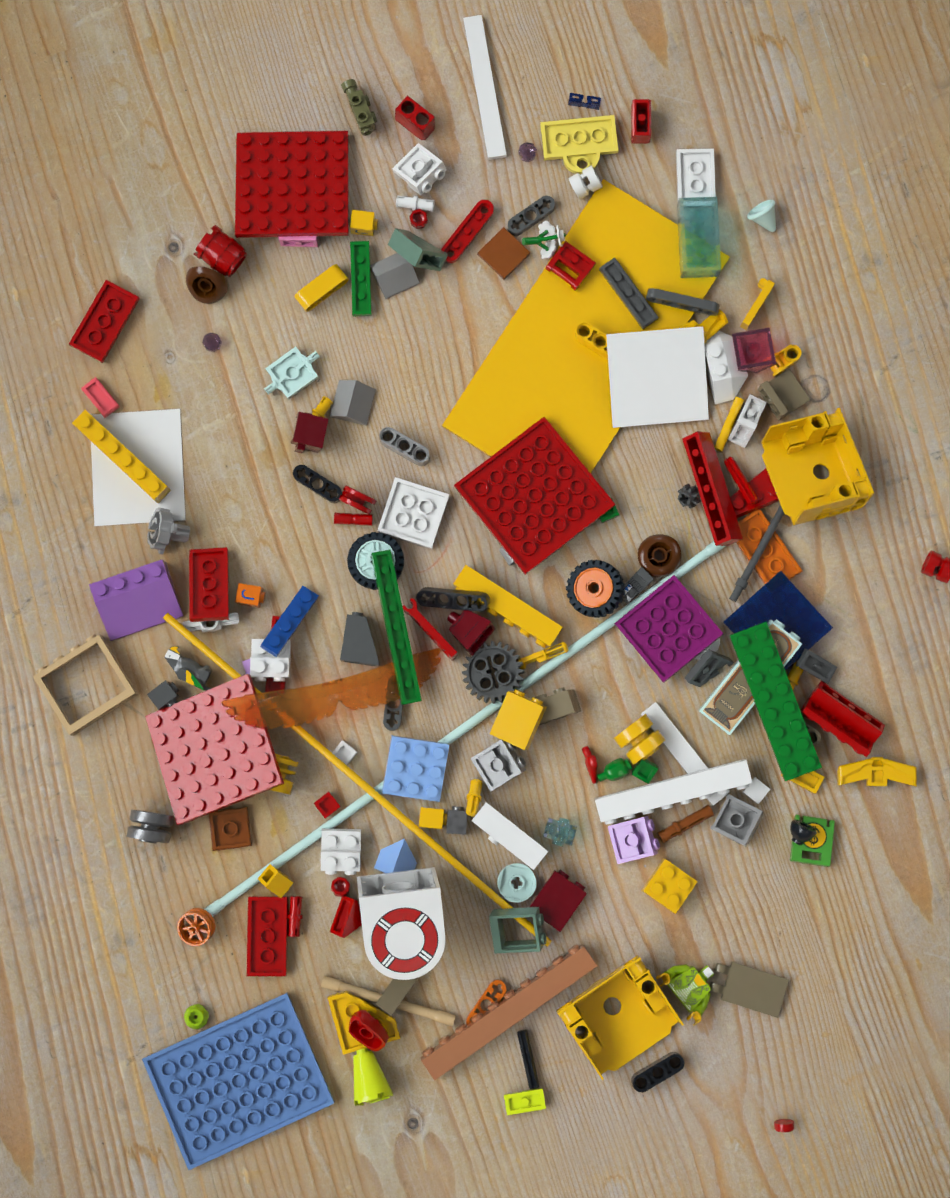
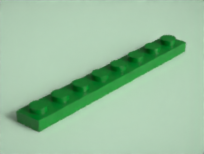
(396, 627)

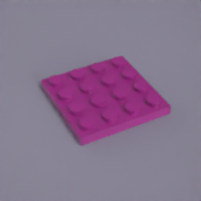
(669, 628)

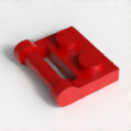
(574, 261)

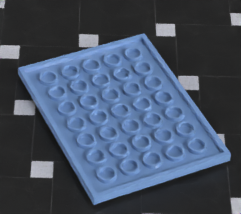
(238, 1081)

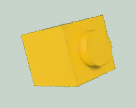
(363, 223)
(432, 818)
(275, 881)

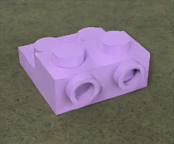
(633, 839)

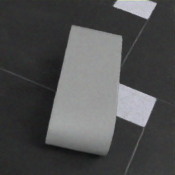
(397, 440)

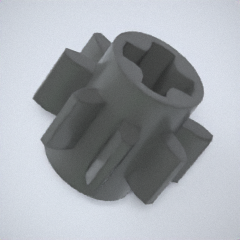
(689, 496)

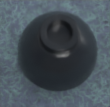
(801, 832)

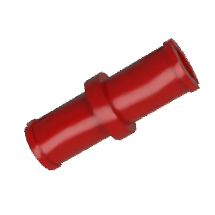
(295, 916)

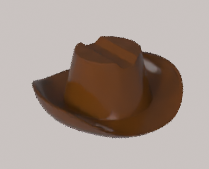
(206, 284)
(659, 555)

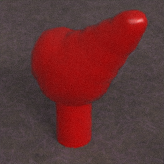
(591, 764)

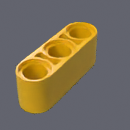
(321, 288)
(589, 341)

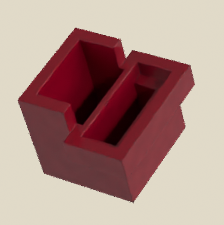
(309, 432)

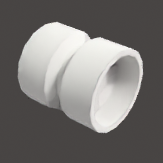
(579, 185)

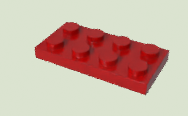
(104, 321)
(208, 584)
(267, 936)

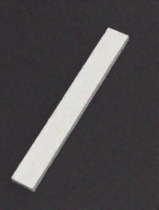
(484, 87)

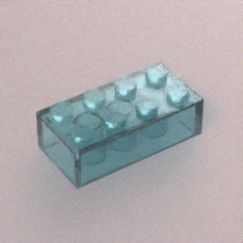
(698, 237)

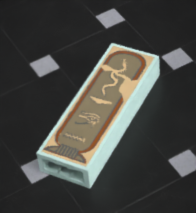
(732, 696)

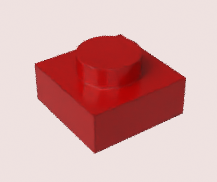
(327, 805)

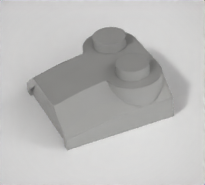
(737, 820)

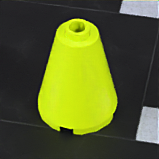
(369, 1079)

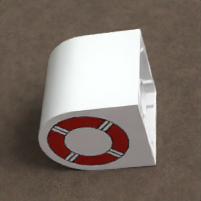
(402, 922)

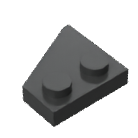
(707, 668)

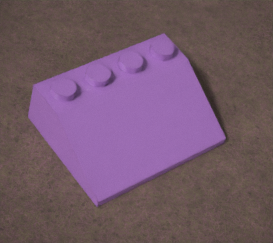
(136, 599)

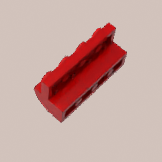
(842, 718)

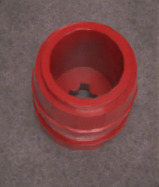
(221, 252)

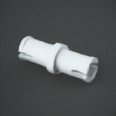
(415, 203)

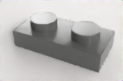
(816, 666)

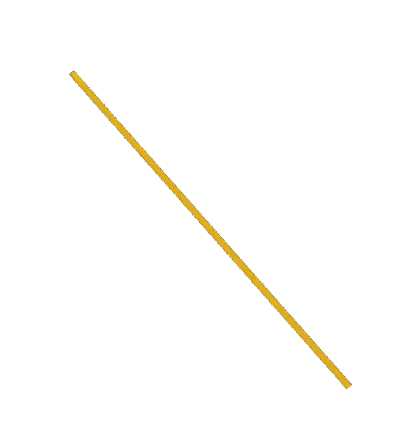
(361, 783)

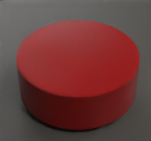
(784, 1125)

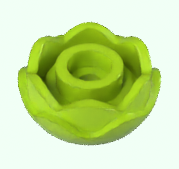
(202, 1014)

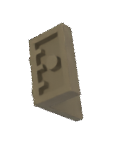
(783, 394)

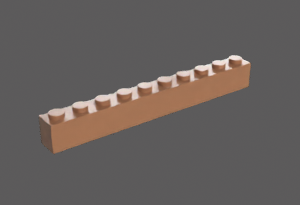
(508, 1011)

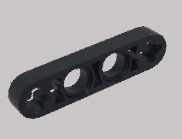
(453, 602)

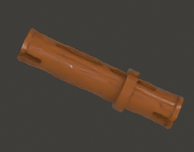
(688, 822)

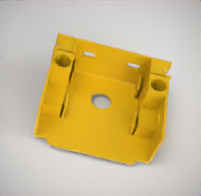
(794, 452)
(639, 1024)

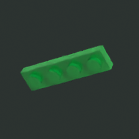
(360, 278)

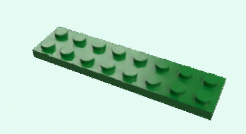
(775, 701)

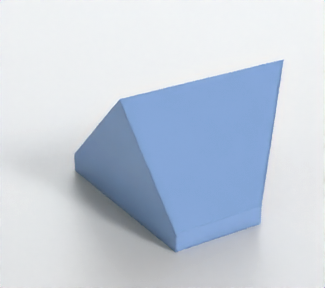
(396, 858)

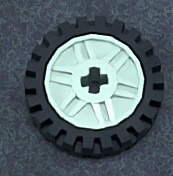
(360, 559)

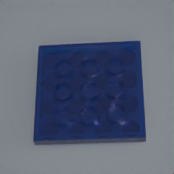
(783, 602)

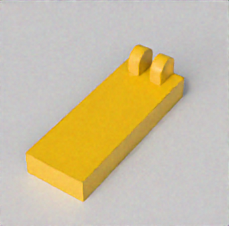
(766, 286)

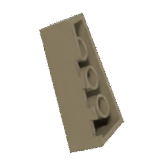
(559, 704)

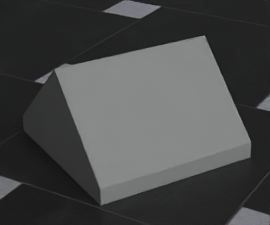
(394, 275)
(352, 402)

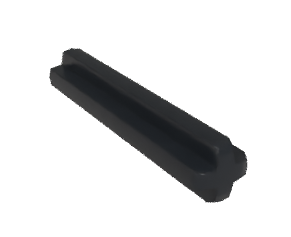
(528, 1059)

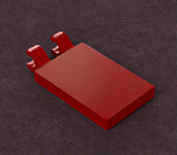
(430, 630)

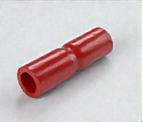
(357, 519)

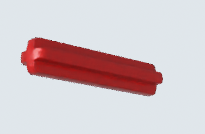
(741, 481)

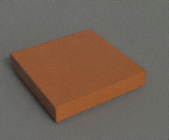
(503, 253)
(230, 829)

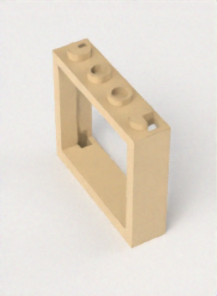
(99, 712)

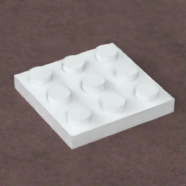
(413, 513)

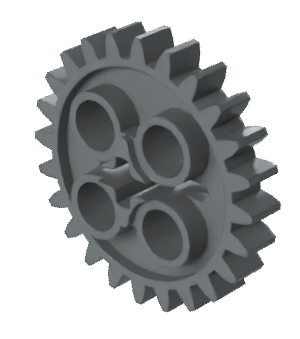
(477, 677)

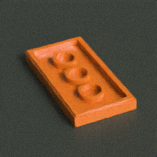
(775, 556)

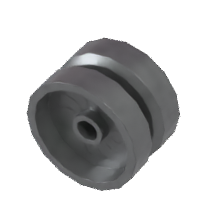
(150, 826)

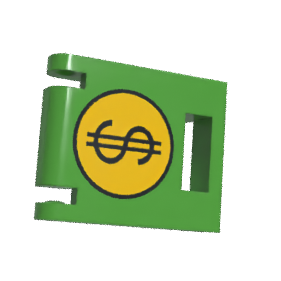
(819, 844)

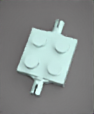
(292, 373)

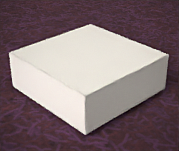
(344, 752)
(756, 790)

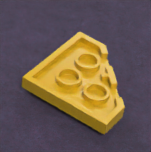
(343, 1006)

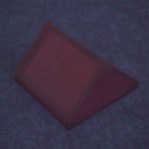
(754, 350)

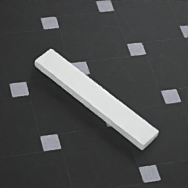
(678, 745)

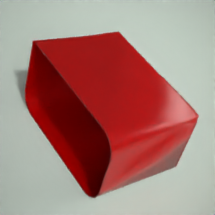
(415, 129)

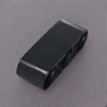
(647, 1072)

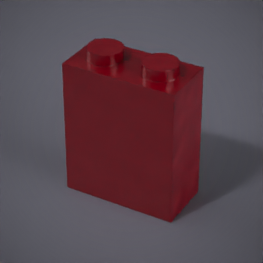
(559, 899)

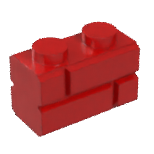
(640, 121)

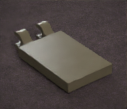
(751, 988)

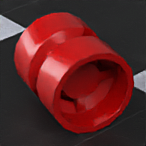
(942, 570)

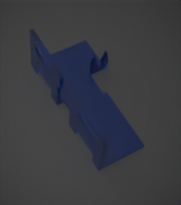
(578, 102)

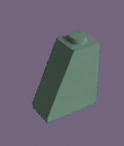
(416, 250)

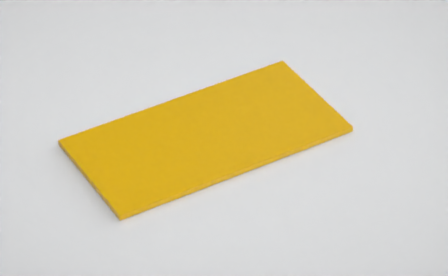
(537, 361)

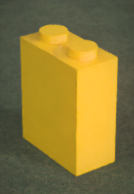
(518, 719)

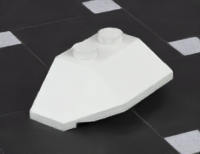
(722, 368)

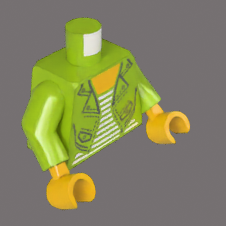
(689, 988)

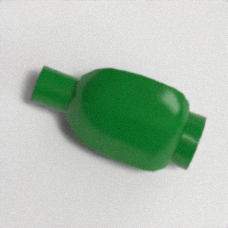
(615, 770)

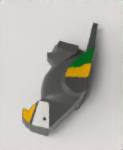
(188, 669)

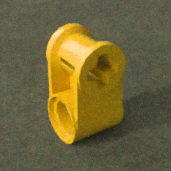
(783, 362)

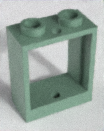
(498, 935)

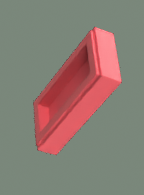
(100, 397)

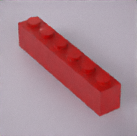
(712, 488)

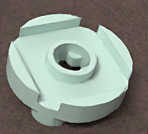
(526, 877)

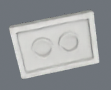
(695, 173)

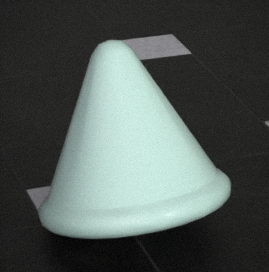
(764, 215)

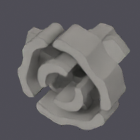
(165, 530)

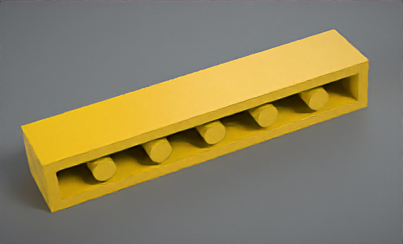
(121, 456)
(510, 608)

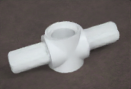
(196, 626)

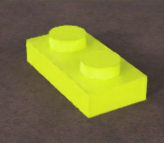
(524, 1101)

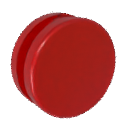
(356, 499)

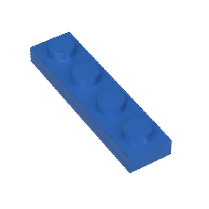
(289, 621)

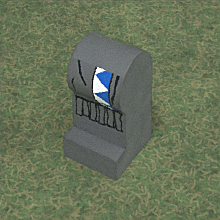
(636, 584)

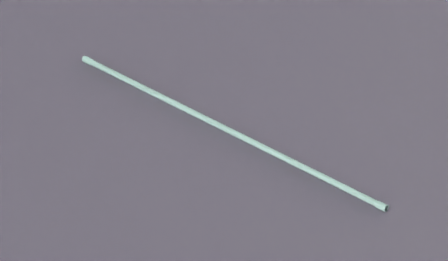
(221, 903)

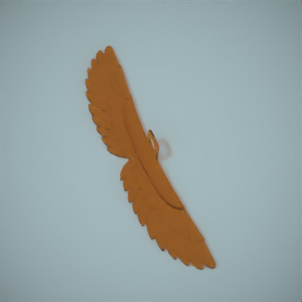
(320, 700)

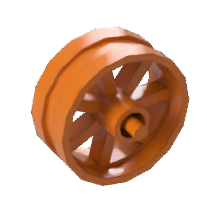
(196, 927)

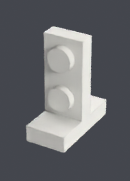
(747, 421)

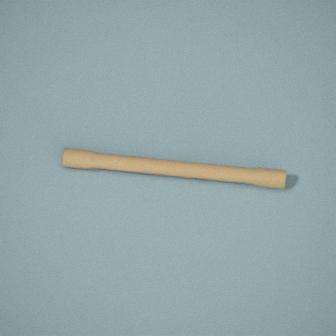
(437, 1015)

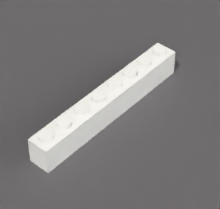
(673, 790)

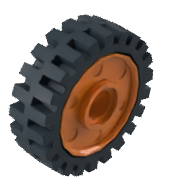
(581, 585)

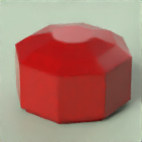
(418, 219)
(340, 887)

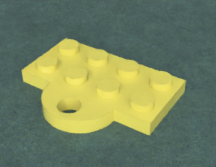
(579, 140)

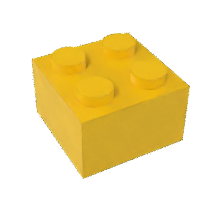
(669, 886)

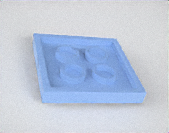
(415, 768)

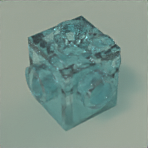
(560, 831)

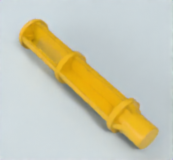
(543, 655)

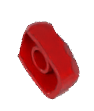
(368, 1030)

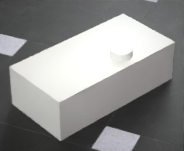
(509, 836)

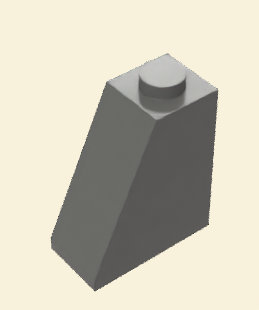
(358, 642)

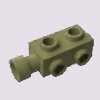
(359, 105)

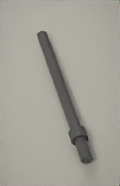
(742, 583)

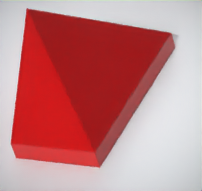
(346, 918)

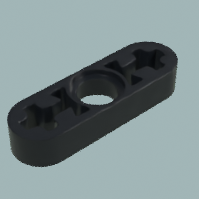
(303, 480)

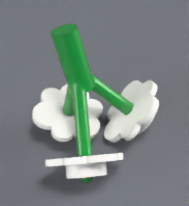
(546, 233)

